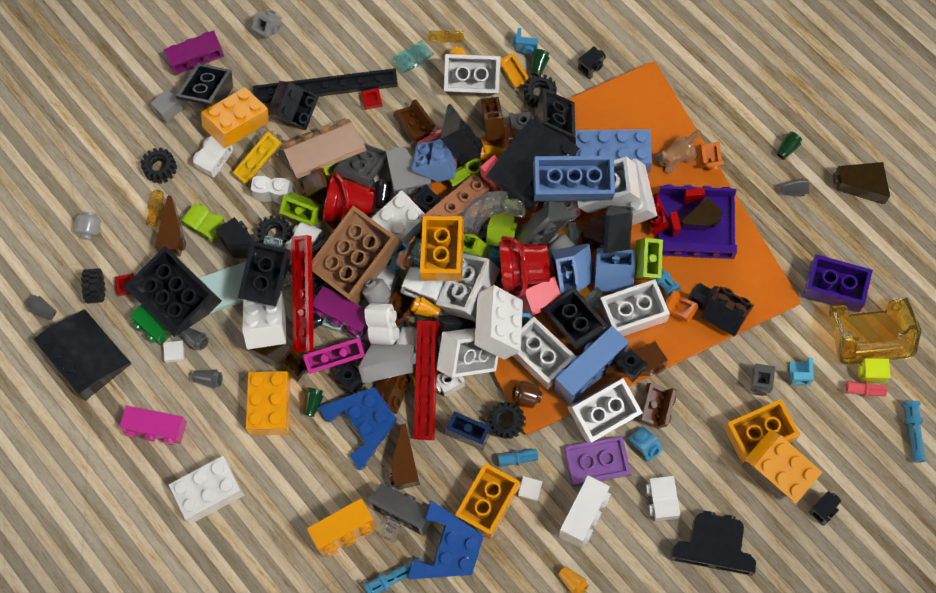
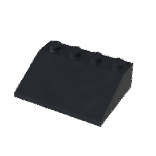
(515, 167)
(172, 292)
(82, 353)

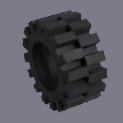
(537, 82)
(163, 174)
(274, 223)
(93, 285)
(517, 425)

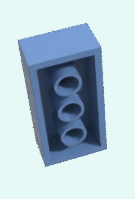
(616, 143)
(573, 178)
(590, 365)

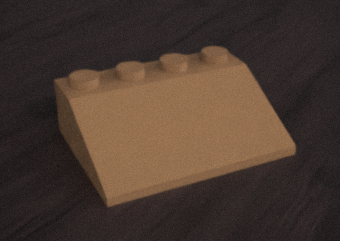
(323, 147)
(355, 254)

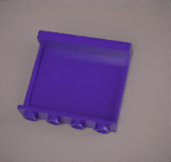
(708, 243)

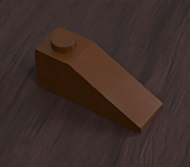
(493, 119)
(314, 184)
(170, 230)
(651, 354)
(403, 464)

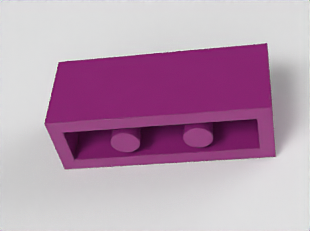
(193, 51)
(340, 312)

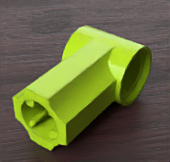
(464, 173)

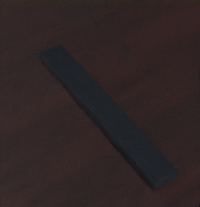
(335, 84)

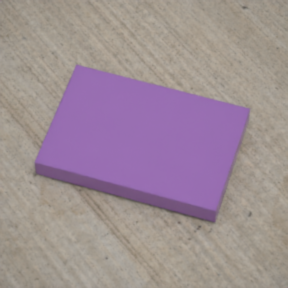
(600, 460)

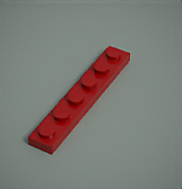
(302, 294)
(426, 380)

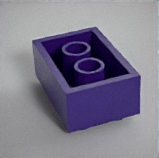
(837, 283)

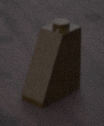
(863, 181)
(282, 358)

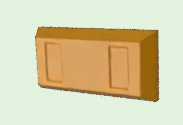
(514, 70)

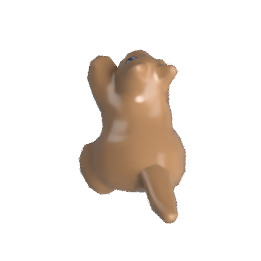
(681, 150)

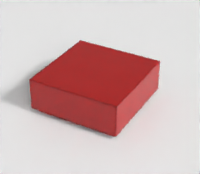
(371, 98)
(694, 195)
(675, 227)
(120, 282)

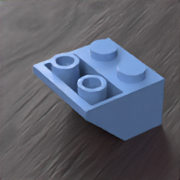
(434, 161)
(573, 267)
(614, 270)

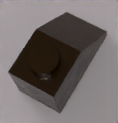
(703, 216)

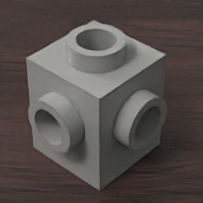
(266, 23)

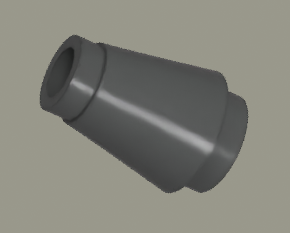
(796, 187)
(40, 307)
(196, 339)
(208, 378)

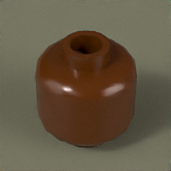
(526, 394)

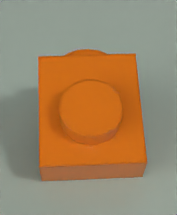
(711, 155)
(681, 307)

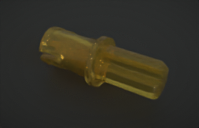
(446, 36)
(154, 208)

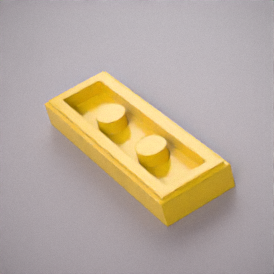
(257, 157)

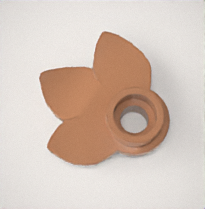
(404, 259)

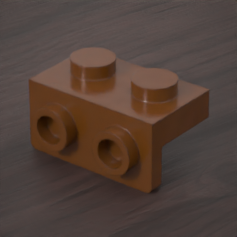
(414, 121)
(401, 304)
(393, 390)
(657, 406)

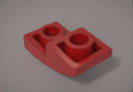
(661, 221)

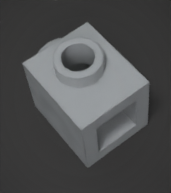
(167, 105)

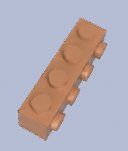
(458, 199)

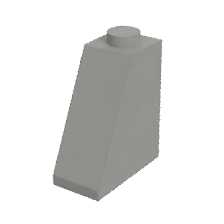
(401, 172)
(387, 361)

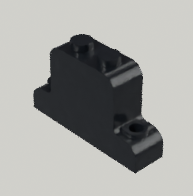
(715, 545)

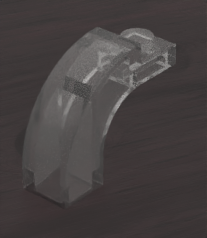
(487, 205)

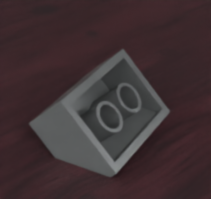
(544, 223)
(400, 507)

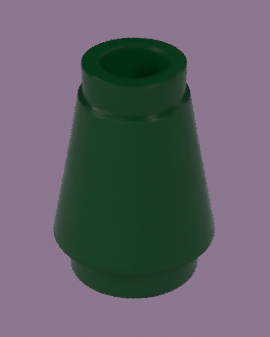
(539, 61)
(789, 145)
(312, 401)

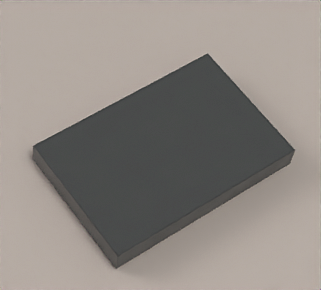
(362, 166)

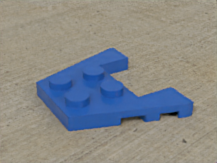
(369, 416)
(456, 548)

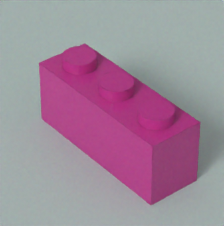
(334, 355)
(152, 425)

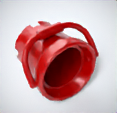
(343, 195)
(522, 264)

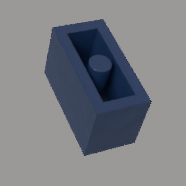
(468, 430)

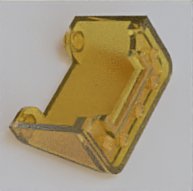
(876, 334)

